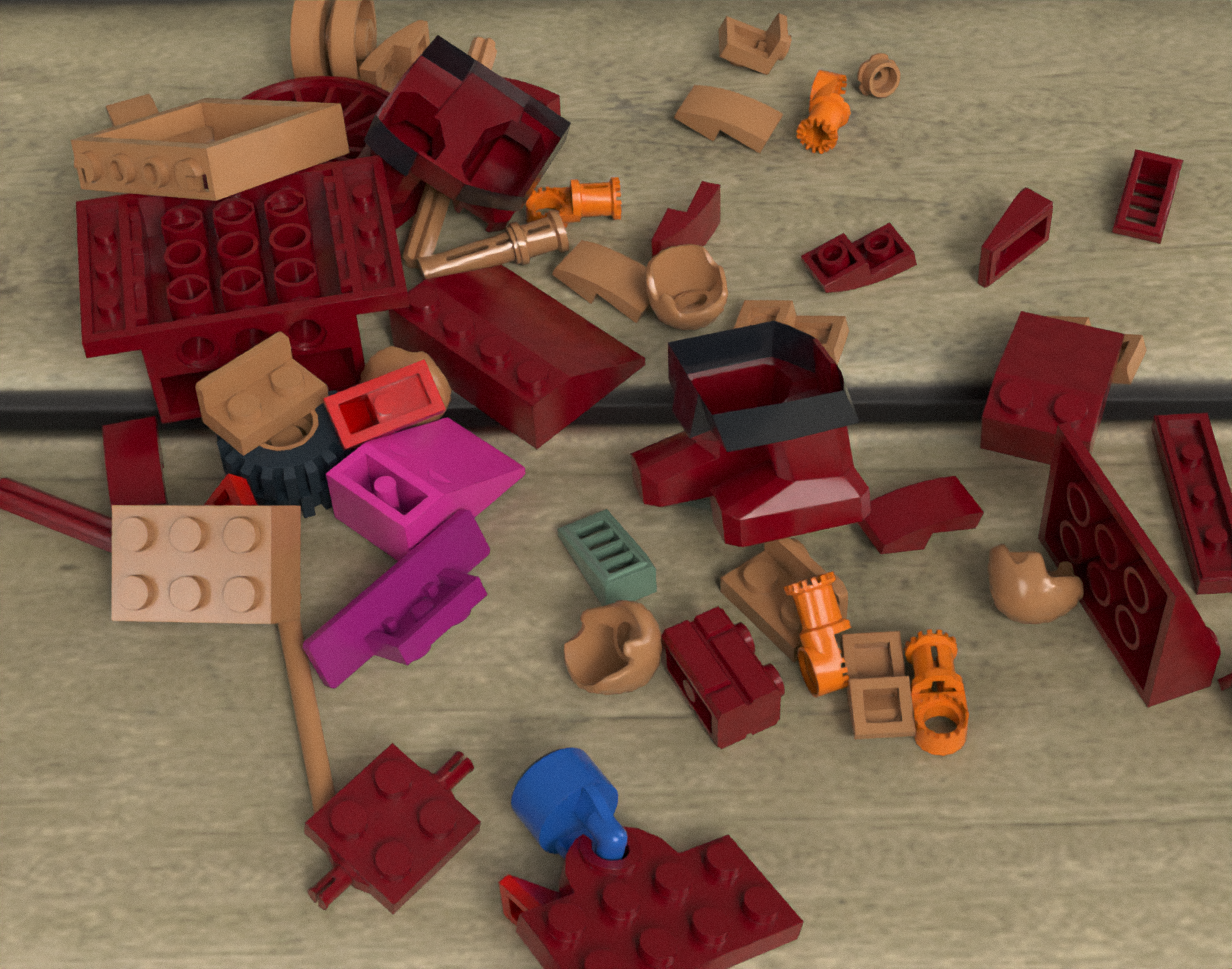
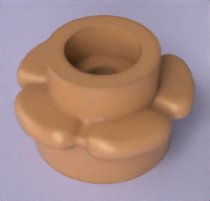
(886, 79)

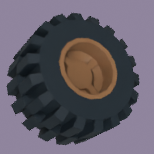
(291, 463)

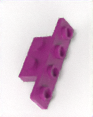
(406, 605)

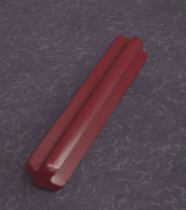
(56, 513)

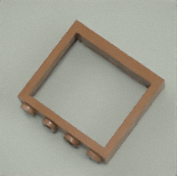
(226, 139)

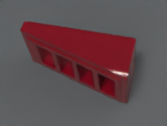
(1152, 169)
(1015, 236)

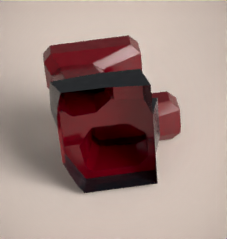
(463, 136)
(758, 437)

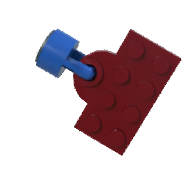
(630, 893)

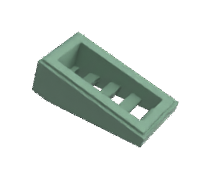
(625, 584)

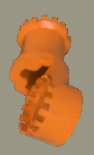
(827, 112)
(577, 201)
(820, 620)
(949, 698)

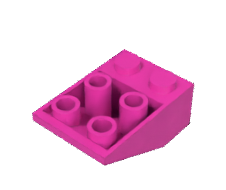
(415, 480)

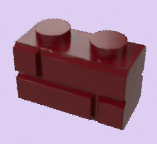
(722, 676)

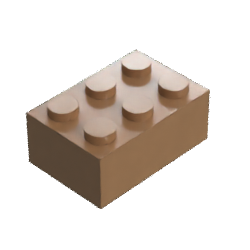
(206, 563)

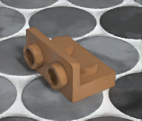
(258, 394)
(760, 594)

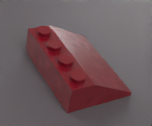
(512, 349)
(1124, 578)

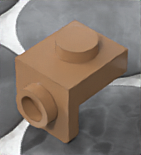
(752, 46)

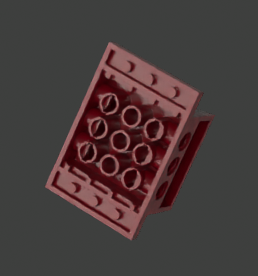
(219, 276)

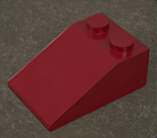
(1047, 378)

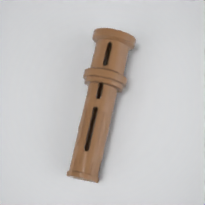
(515, 244)

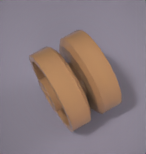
(332, 37)

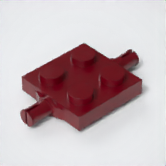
(391, 829)

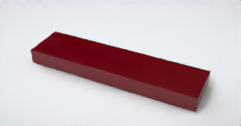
(1198, 497)

